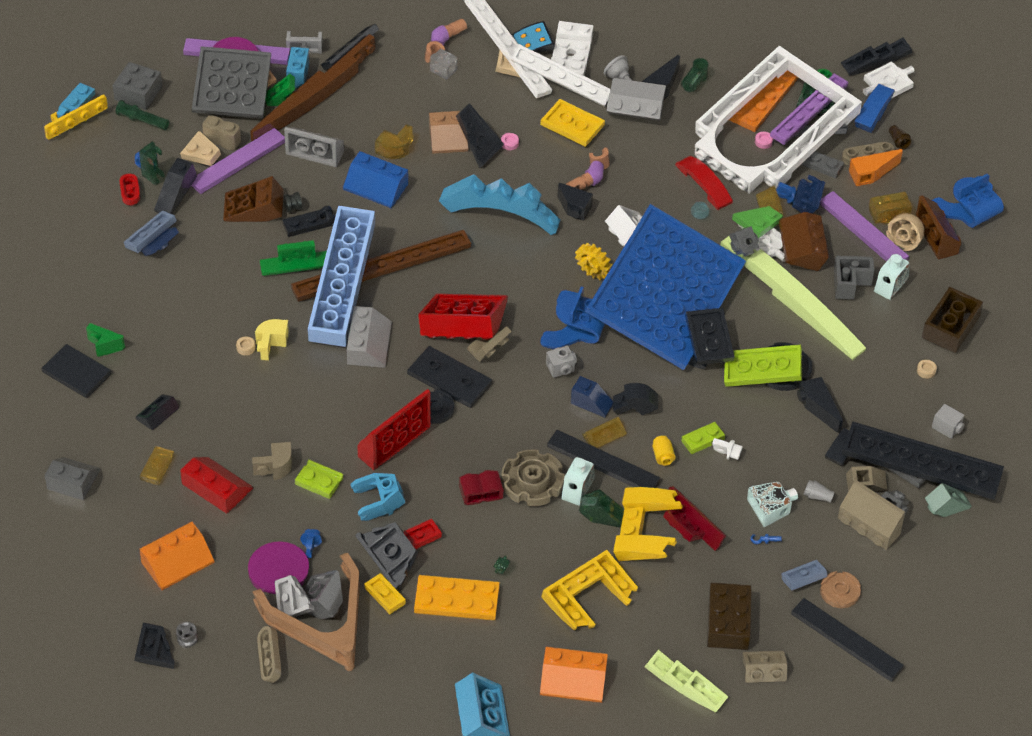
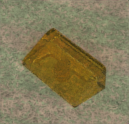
(769, 198)
(605, 433)

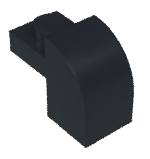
(636, 396)

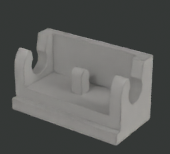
(313, 43)

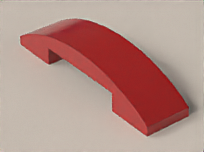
(707, 180)

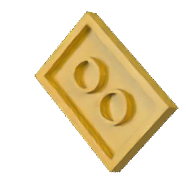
(572, 122)

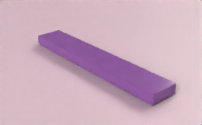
(279, 54)
(804, 113)
(238, 160)
(861, 227)

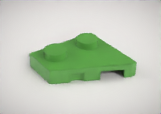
(760, 219)

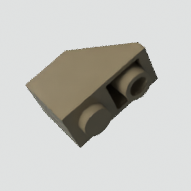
(868, 476)

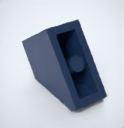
(591, 397)

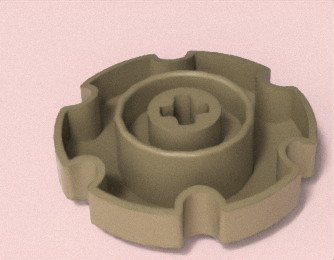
(533, 477)

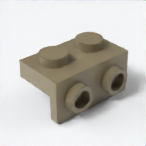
(486, 348)

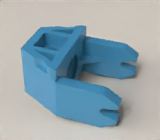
(389, 490)

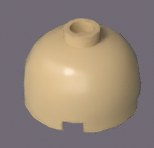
(906, 231)

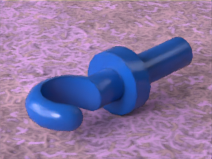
(766, 538)

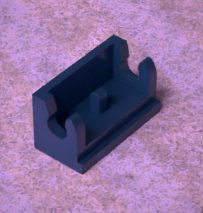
(808, 195)

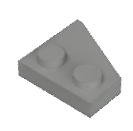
(292, 597)

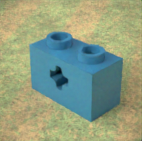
(298, 65)

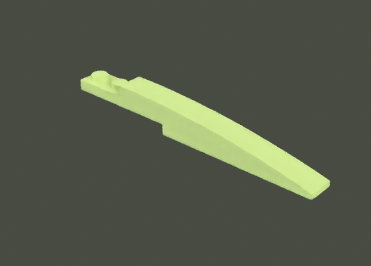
(800, 300)

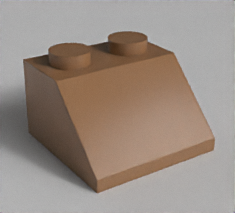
(446, 133)

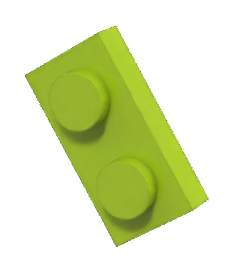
(702, 437)

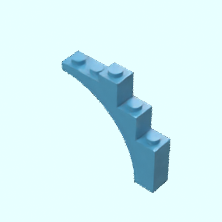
(499, 195)

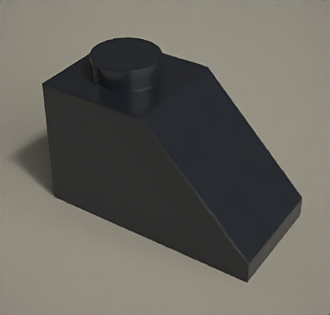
(575, 201)

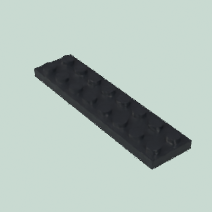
(923, 460)

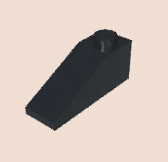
(665, 75)
(176, 185)
(819, 402)

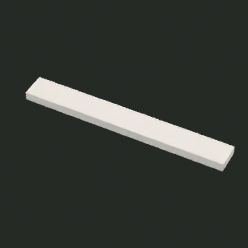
(507, 45)

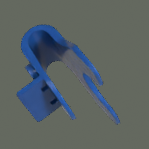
(975, 200)
(580, 325)

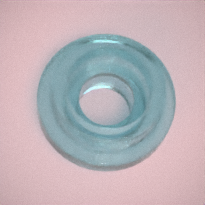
(700, 210)

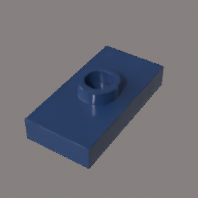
(160, 242)

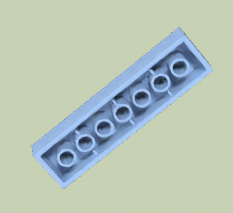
(341, 276)

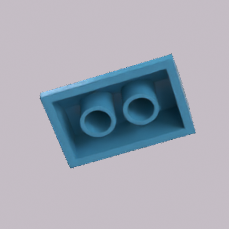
(481, 707)

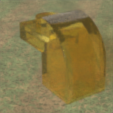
(394, 146)

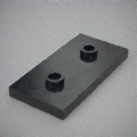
(449, 376)

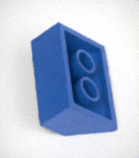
(376, 179)

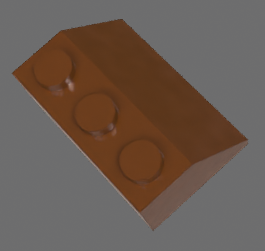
(937, 229)
(804, 240)

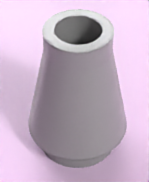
(817, 491)

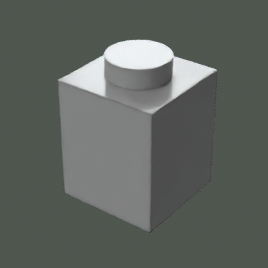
(948, 421)

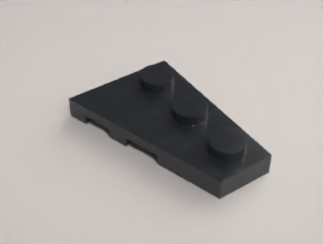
(479, 135)

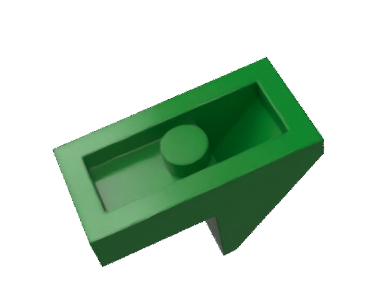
(280, 91)
(105, 340)

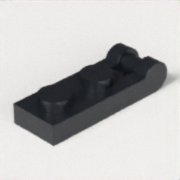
(309, 221)

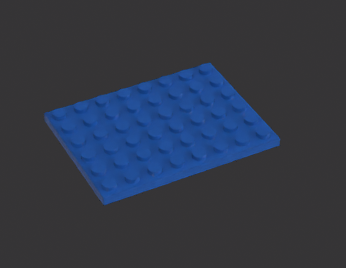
(659, 279)

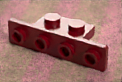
(693, 523)

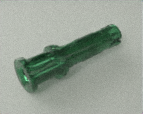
(134, 113)

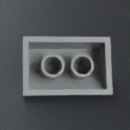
(636, 99)
(313, 146)
(368, 338)

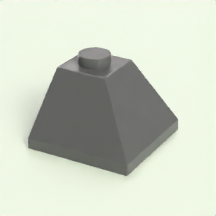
(325, 594)

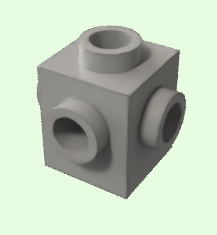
(560, 361)

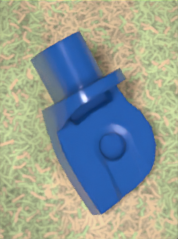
(786, 191)
(310, 538)

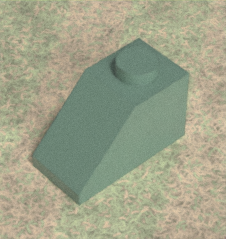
(947, 501)

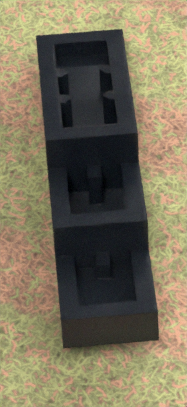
(875, 58)

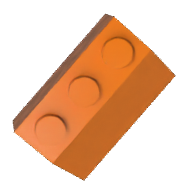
(176, 556)
(573, 674)

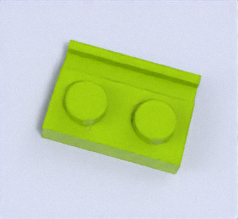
(319, 479)

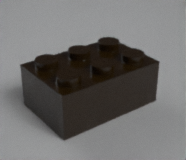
(952, 319)
(729, 616)

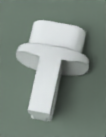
(731, 449)

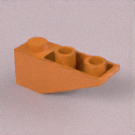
(872, 167)

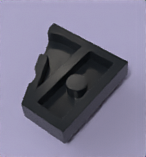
(154, 647)

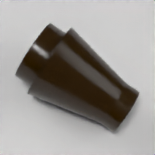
(901, 138)

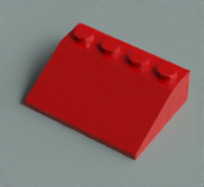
(462, 316)
(396, 432)

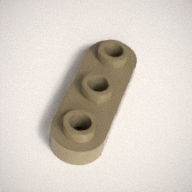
(865, 150)
(269, 654)

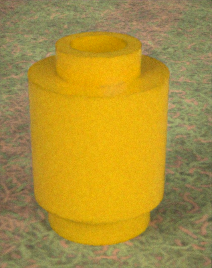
(663, 450)

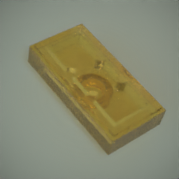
(157, 465)

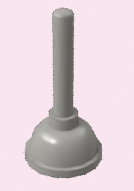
(618, 68)

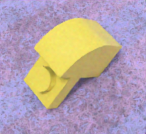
(271, 333)

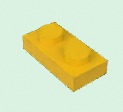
(385, 593)

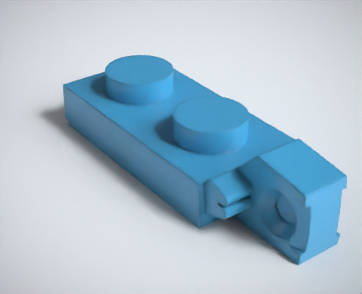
(79, 96)

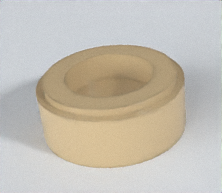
(245, 345)
(926, 369)

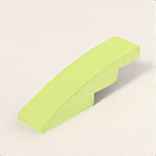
(686, 682)

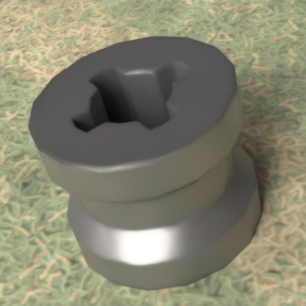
(185, 629)

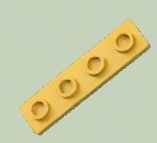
(75, 117)

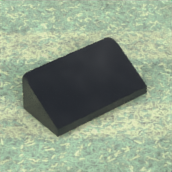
(158, 411)

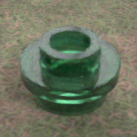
(501, 565)

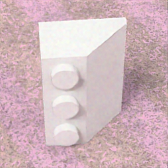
(623, 223)

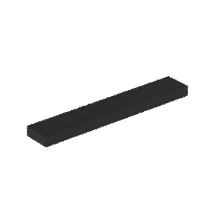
(602, 461)
(847, 639)

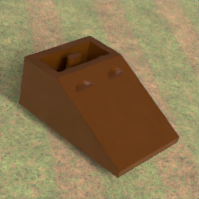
(254, 202)

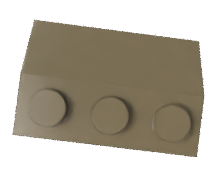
(871, 515)

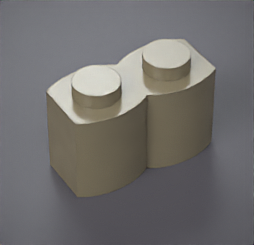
(222, 132)

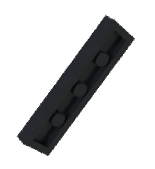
(334, 58)

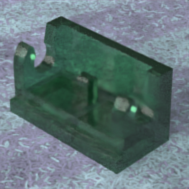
(149, 163)

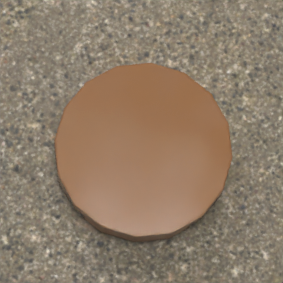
(840, 589)

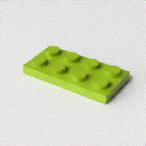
(764, 366)

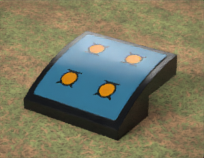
(535, 37)

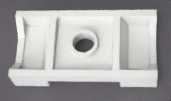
(576, 40)

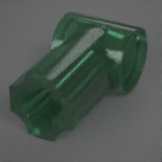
(696, 75)

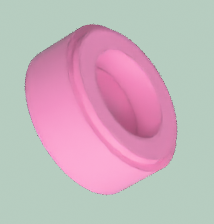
(763, 140)
(510, 141)

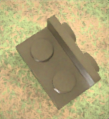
(765, 666)

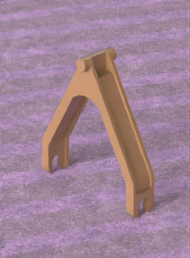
(336, 645)

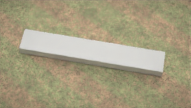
(561, 75)

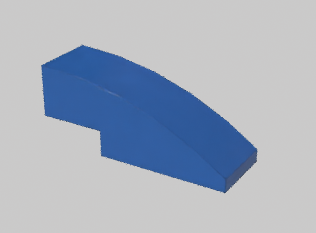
(874, 108)

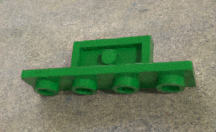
(293, 258)

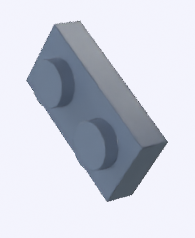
(804, 575)

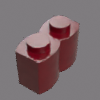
(480, 487)

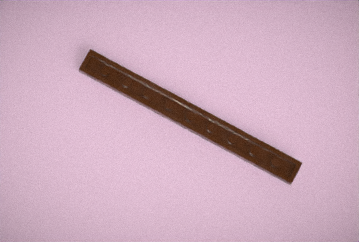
(394, 261)

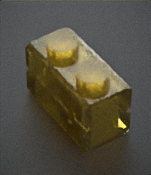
(887, 207)

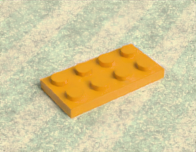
(456, 597)

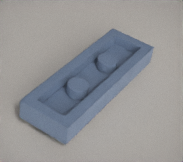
(150, 231)

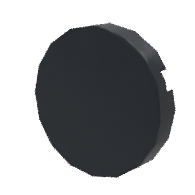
(440, 407)

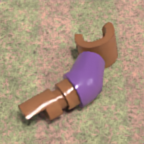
(441, 35)
(594, 173)

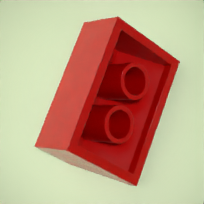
(214, 483)

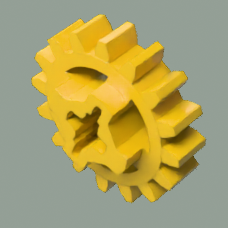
(593, 261)

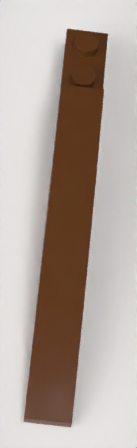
(315, 89)

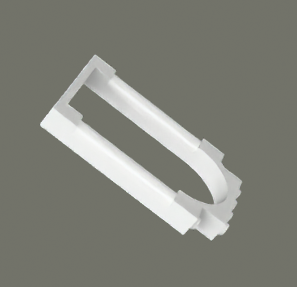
(781, 168)

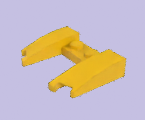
(631, 542)
(602, 567)

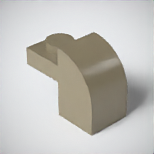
(278, 464)

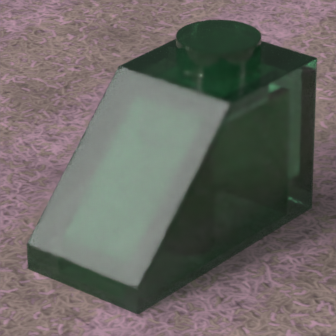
(601, 509)

